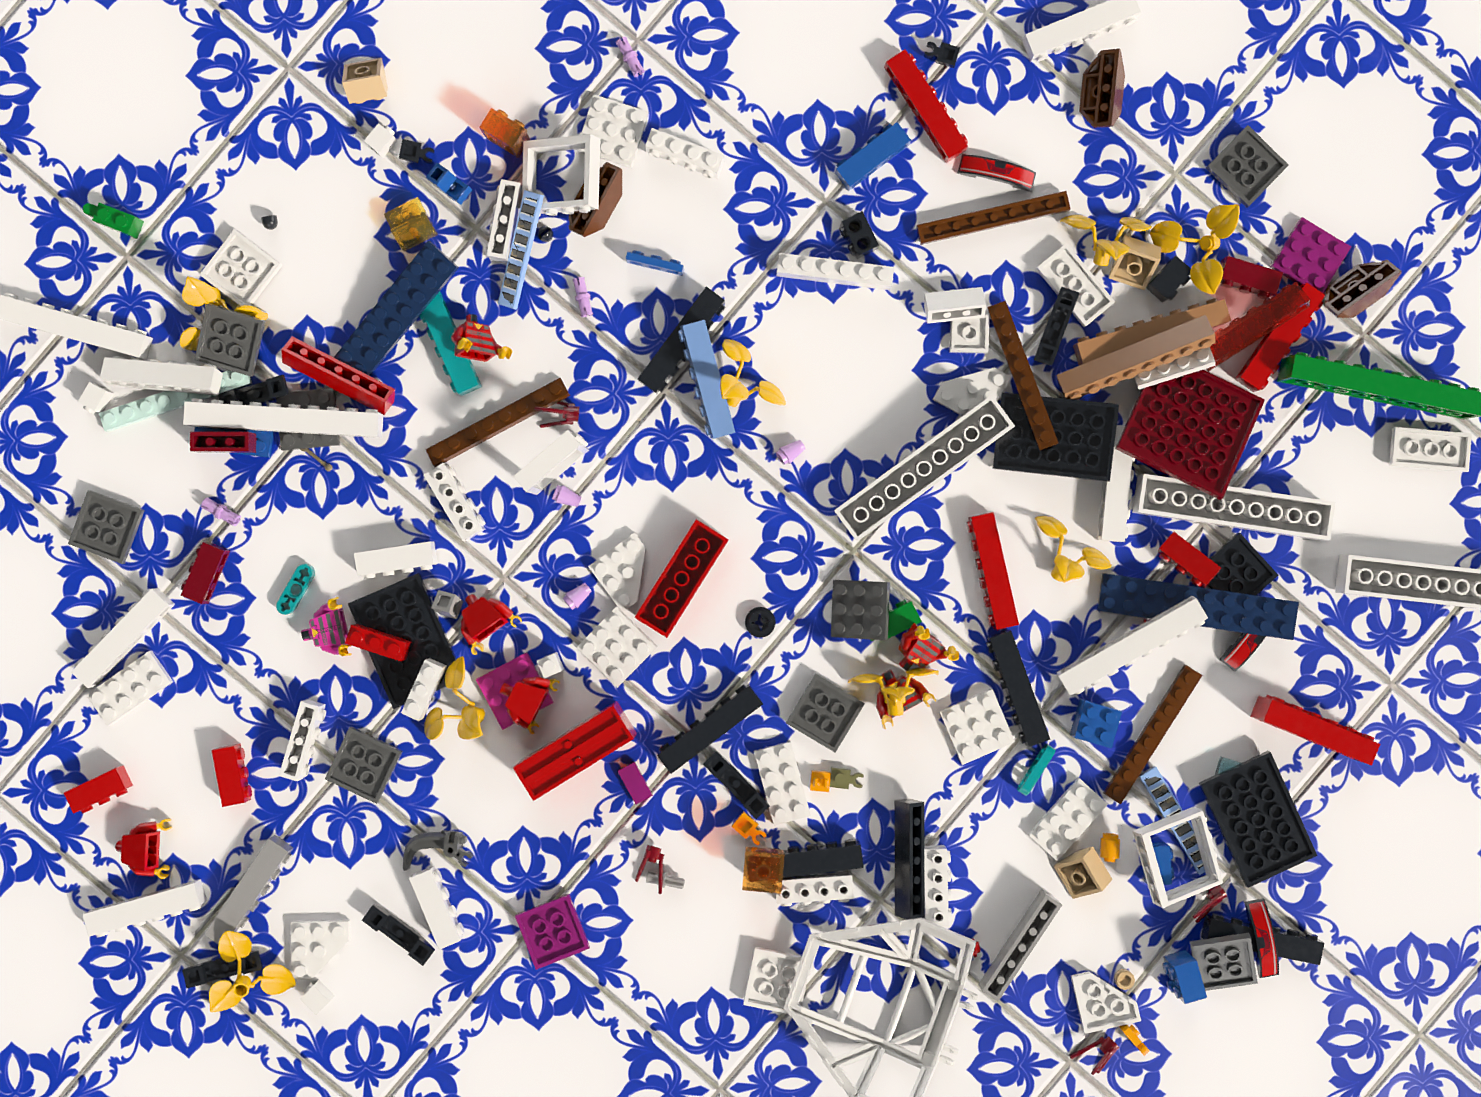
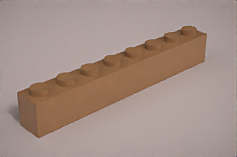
(1105, 343)
(1136, 358)

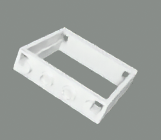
(591, 172)
(551, 462)
(1150, 866)

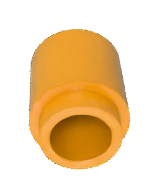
(1110, 847)

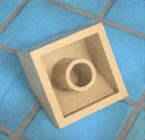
(365, 81)
(1137, 265)
(1083, 873)

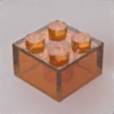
(504, 132)
(763, 870)

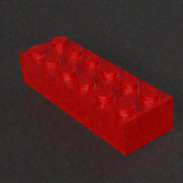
(681, 578)
(1315, 729)

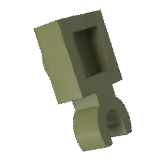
(841, 778)

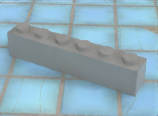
(250, 888)
(1019, 945)

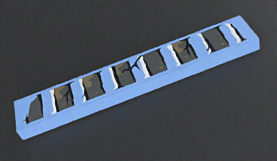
(520, 249)
(1169, 806)

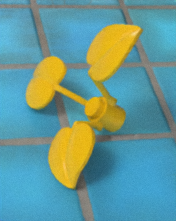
(1222, 222)
(1106, 247)
(196, 294)
(734, 390)
(1065, 568)
(898, 694)
(471, 716)
(224, 995)

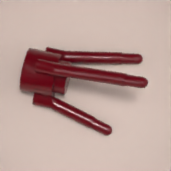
(570, 413)
(652, 854)
(1215, 896)
(1107, 1046)

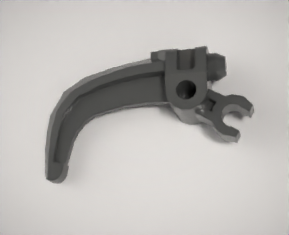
(449, 841)

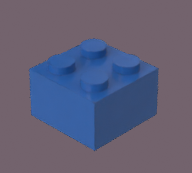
(1095, 723)
(1184, 977)

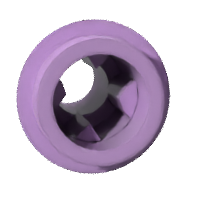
(789, 452)
(566, 496)
(577, 596)

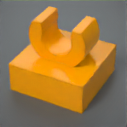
(820, 781)

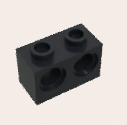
(863, 234)

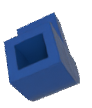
(448, 183)

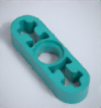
(287, 591)
(1036, 769)

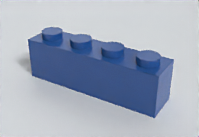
(872, 156)

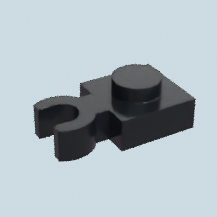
(945, 54)
(412, 151)

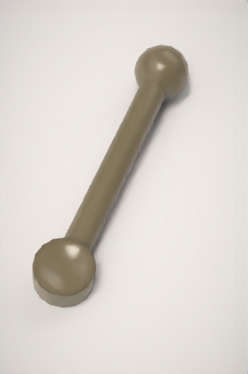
(328, 467)

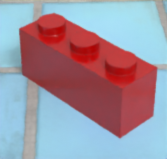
(1188, 560)
(378, 642)
(231, 775)
(98, 790)

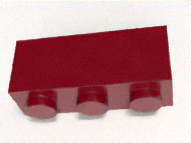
(1250, 277)
(223, 442)
(204, 572)

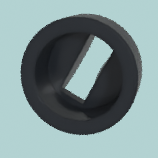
(270, 222)
(547, 236)

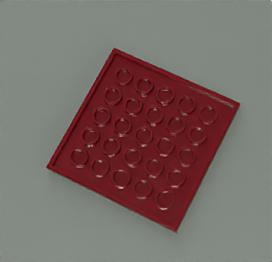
(1192, 429)

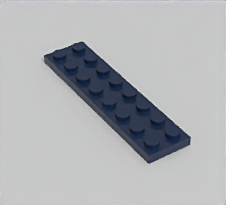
(397, 309)

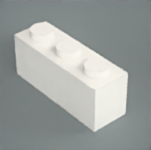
(954, 305)
(423, 689)

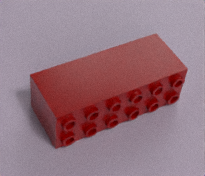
(575, 750)

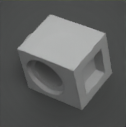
(447, 604)

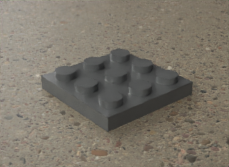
(1247, 166)
(230, 339)
(319, 397)
(106, 527)
(860, 609)
(825, 713)
(363, 765)
(1225, 961)

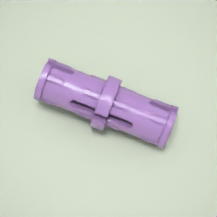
(630, 57)
(582, 297)
(220, 511)

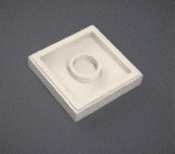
(970, 335)

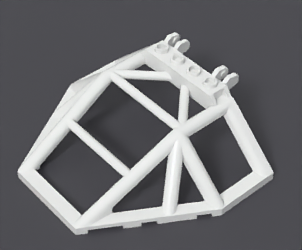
(875, 1047)

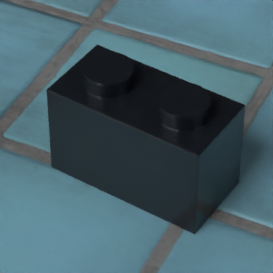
(1170, 277)

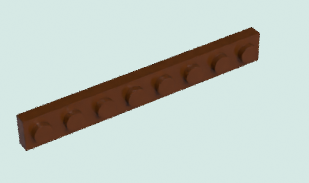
(993, 217)
(1022, 375)
(497, 422)
(1152, 734)

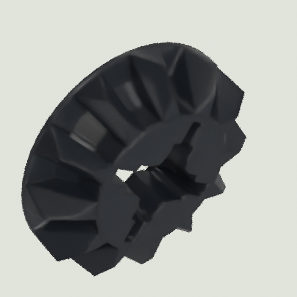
(754, 629)

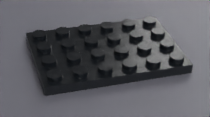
(1083, 434)
(406, 613)
(1258, 819)

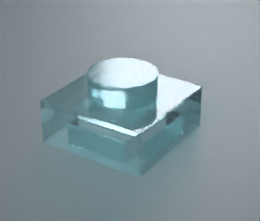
(1224, 764)

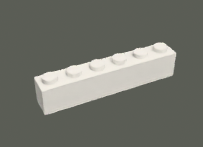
(1079, 27)
(835, 271)
(161, 376)
(1115, 497)
(122, 638)
(145, 907)

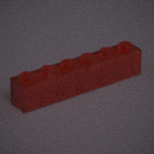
(1258, 322)

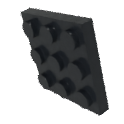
(1241, 568)

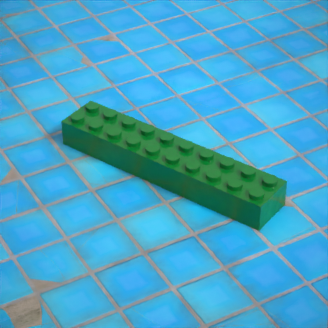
(1380, 386)

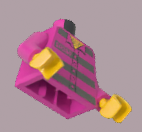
(328, 629)

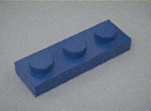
(655, 262)

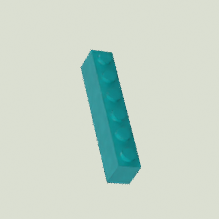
(440, 330)

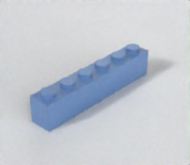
(707, 379)

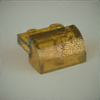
(410, 224)

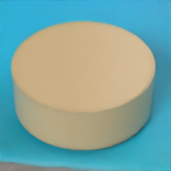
(1124, 979)

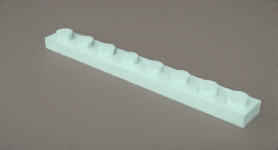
(164, 402)

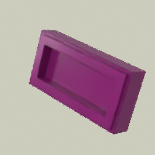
(635, 783)

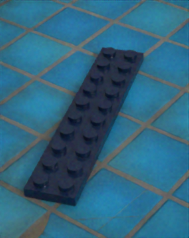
(1223, 608)

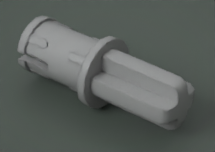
(671, 881)

